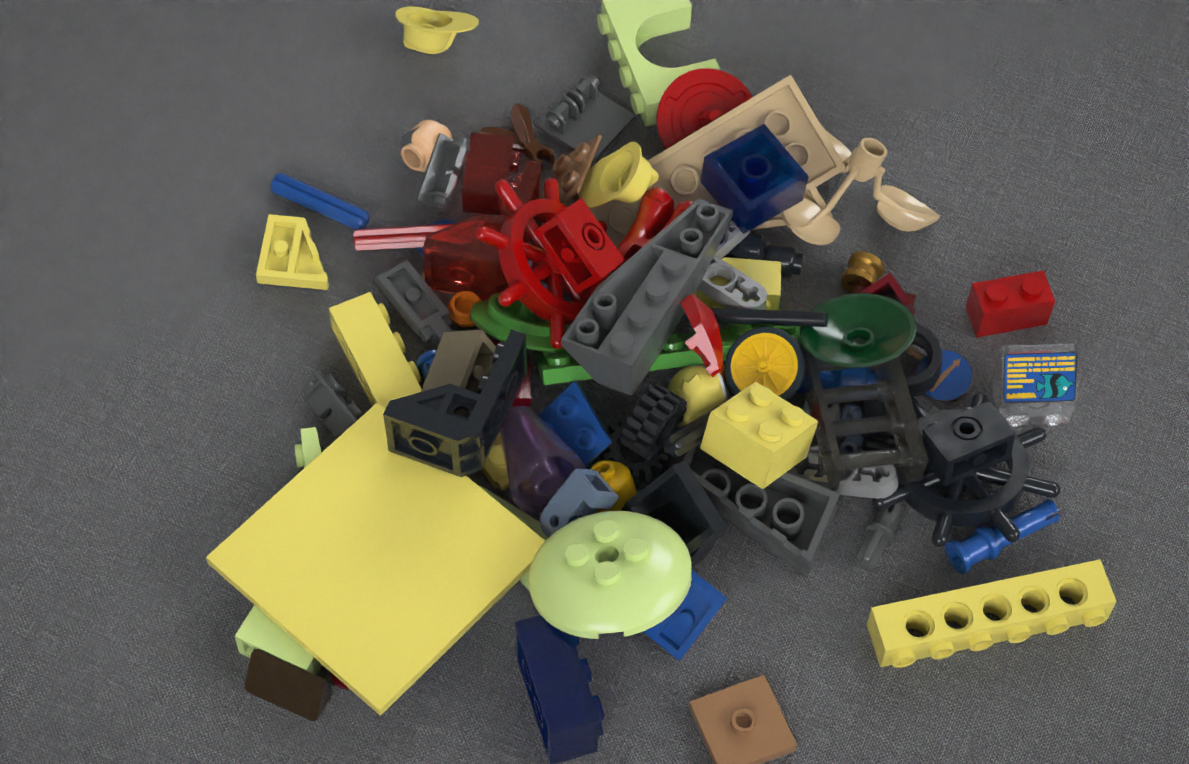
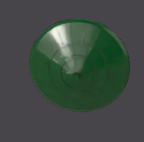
(860, 330)

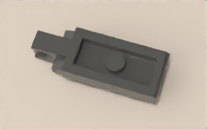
(415, 302)

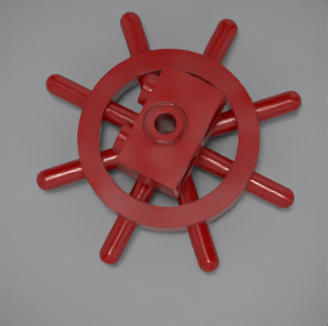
(567, 254)

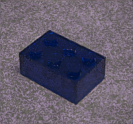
(558, 689)

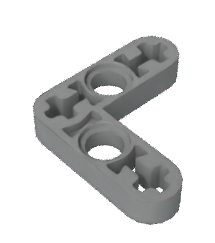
(727, 294)
(852, 485)

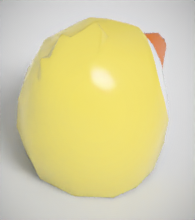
(699, 390)

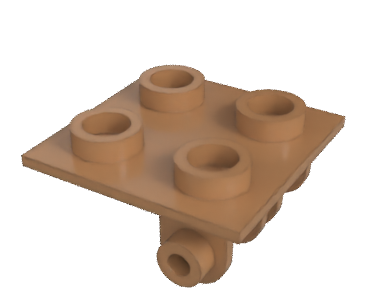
(572, 169)

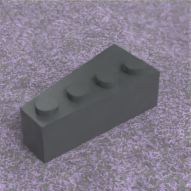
(784, 517)

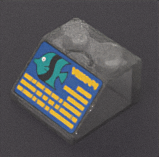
(1035, 383)

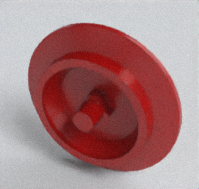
(696, 101)

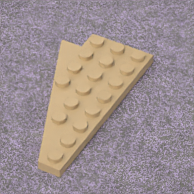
(680, 166)

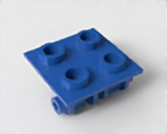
(577, 424)

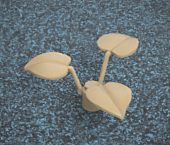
(864, 163)

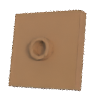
(743, 724)

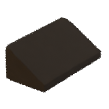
(286, 685)

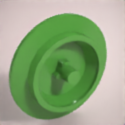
(499, 320)

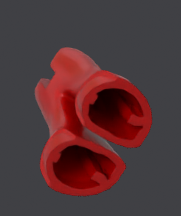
(653, 215)

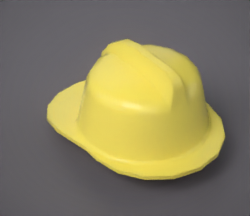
(432, 30)
(618, 177)

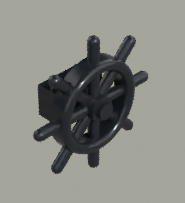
(961, 454)

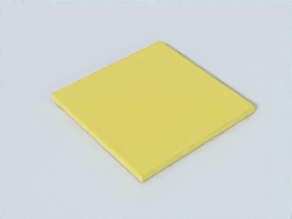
(376, 560)

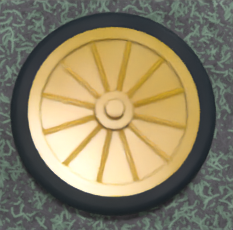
(767, 358)

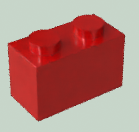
(1010, 303)

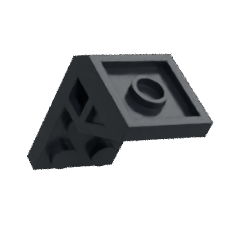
(431, 431)
(682, 505)

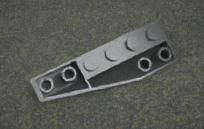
(640, 303)

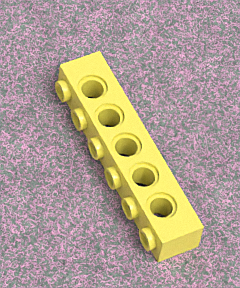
(1081, 582)

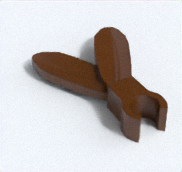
(523, 136)

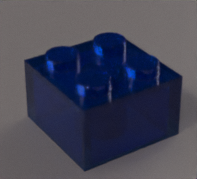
(754, 178)

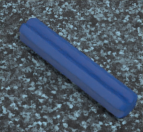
(320, 201)

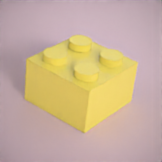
(758, 435)

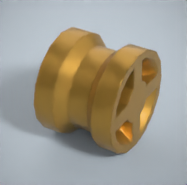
(863, 270)

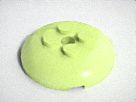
(610, 574)

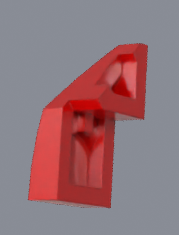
(707, 339)

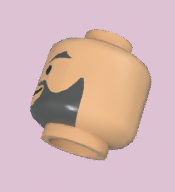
(419, 143)

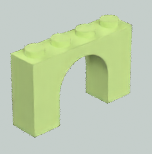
(627, 28)

